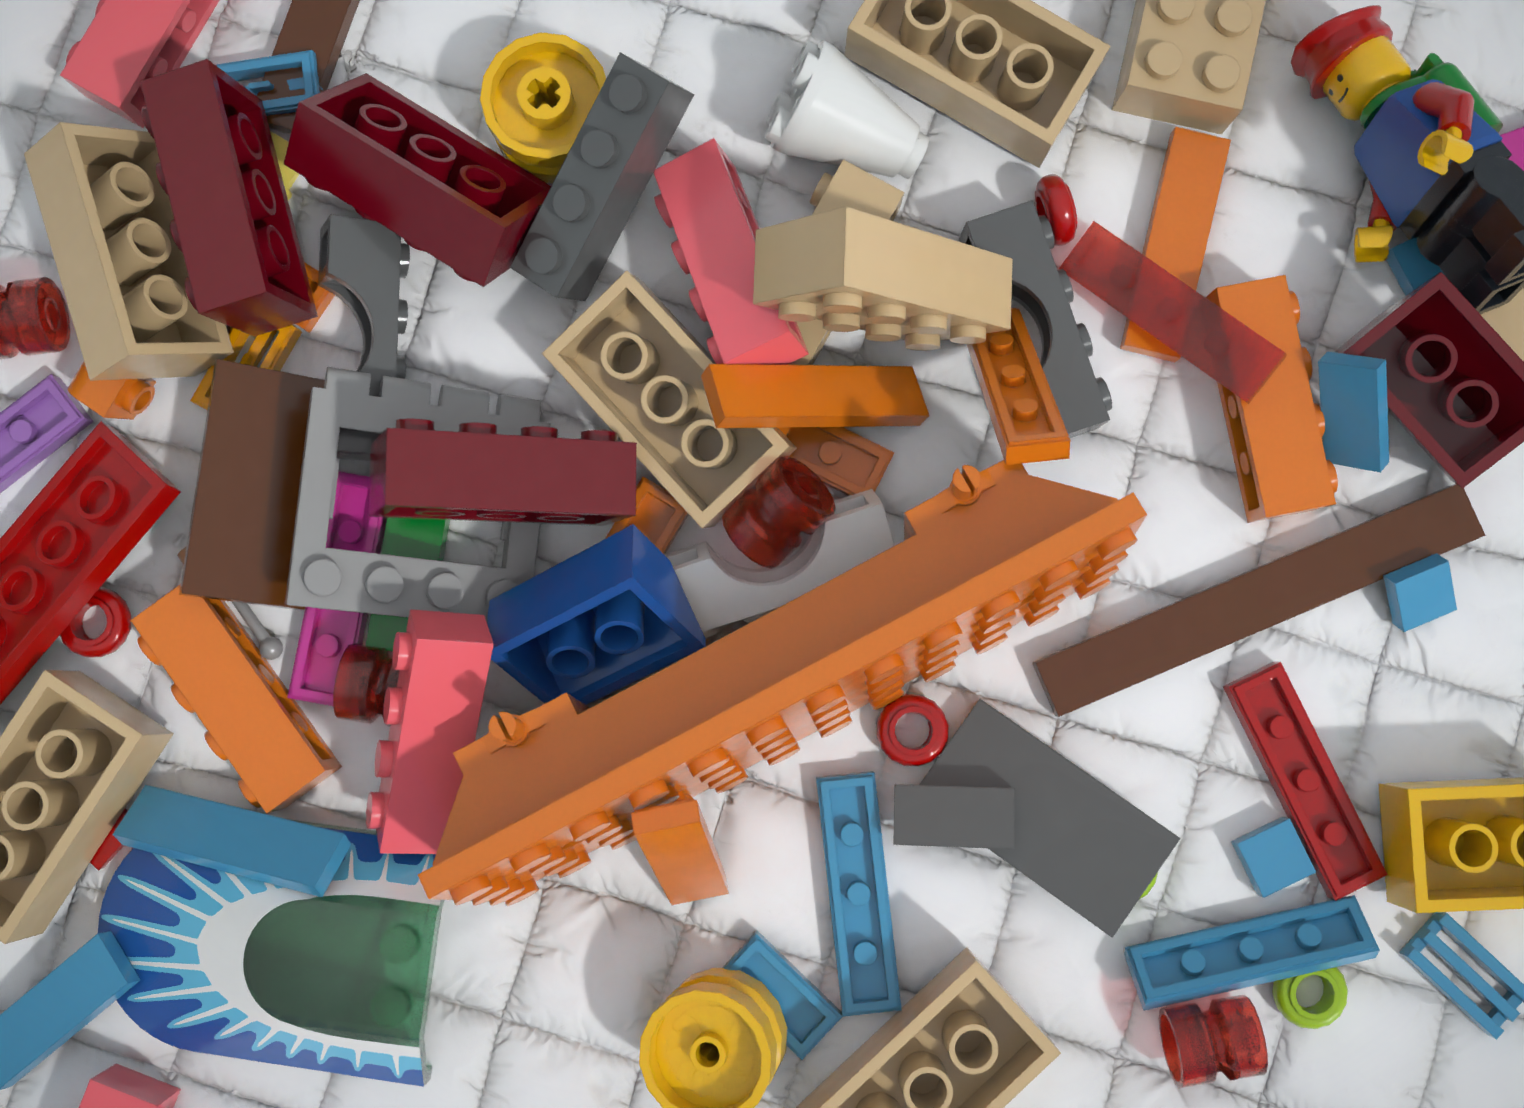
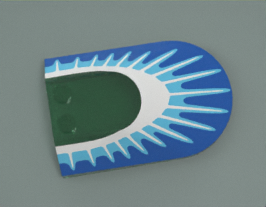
(280, 970)

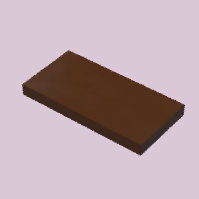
(247, 485)

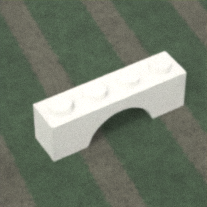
(728, 593)

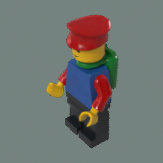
(1427, 156)

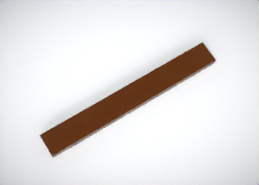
(1257, 599)

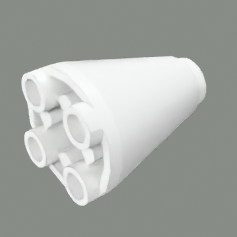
(843, 116)

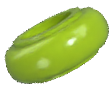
(1323, 1012)

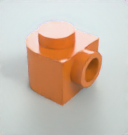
(112, 397)

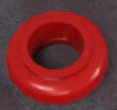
(1057, 204)
(116, 630)
(937, 730)

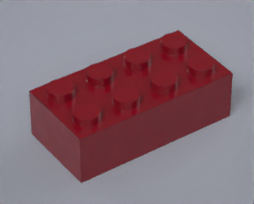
(416, 176)
(227, 200)
(501, 476)

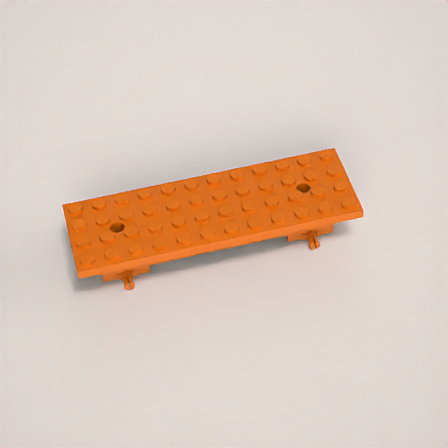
(968, 570)

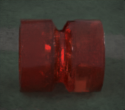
(32, 318)
(769, 519)
(362, 683)
(1213, 1041)

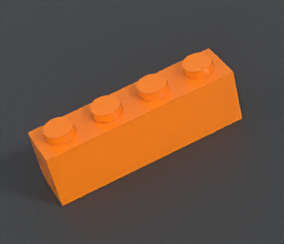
(1281, 429)
(236, 698)

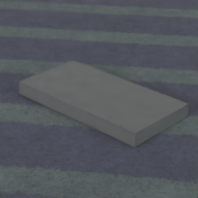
(1068, 826)

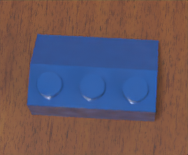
(594, 621)

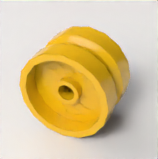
(539, 99)
(713, 1042)

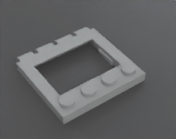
(384, 582)

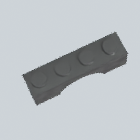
(364, 268)
(1046, 296)

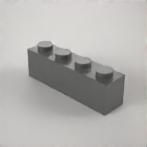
(601, 179)

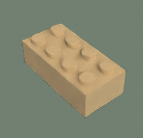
(1189, 61)
(983, 62)
(119, 255)
(881, 280)
(647, 385)
(64, 782)
(947, 1048)

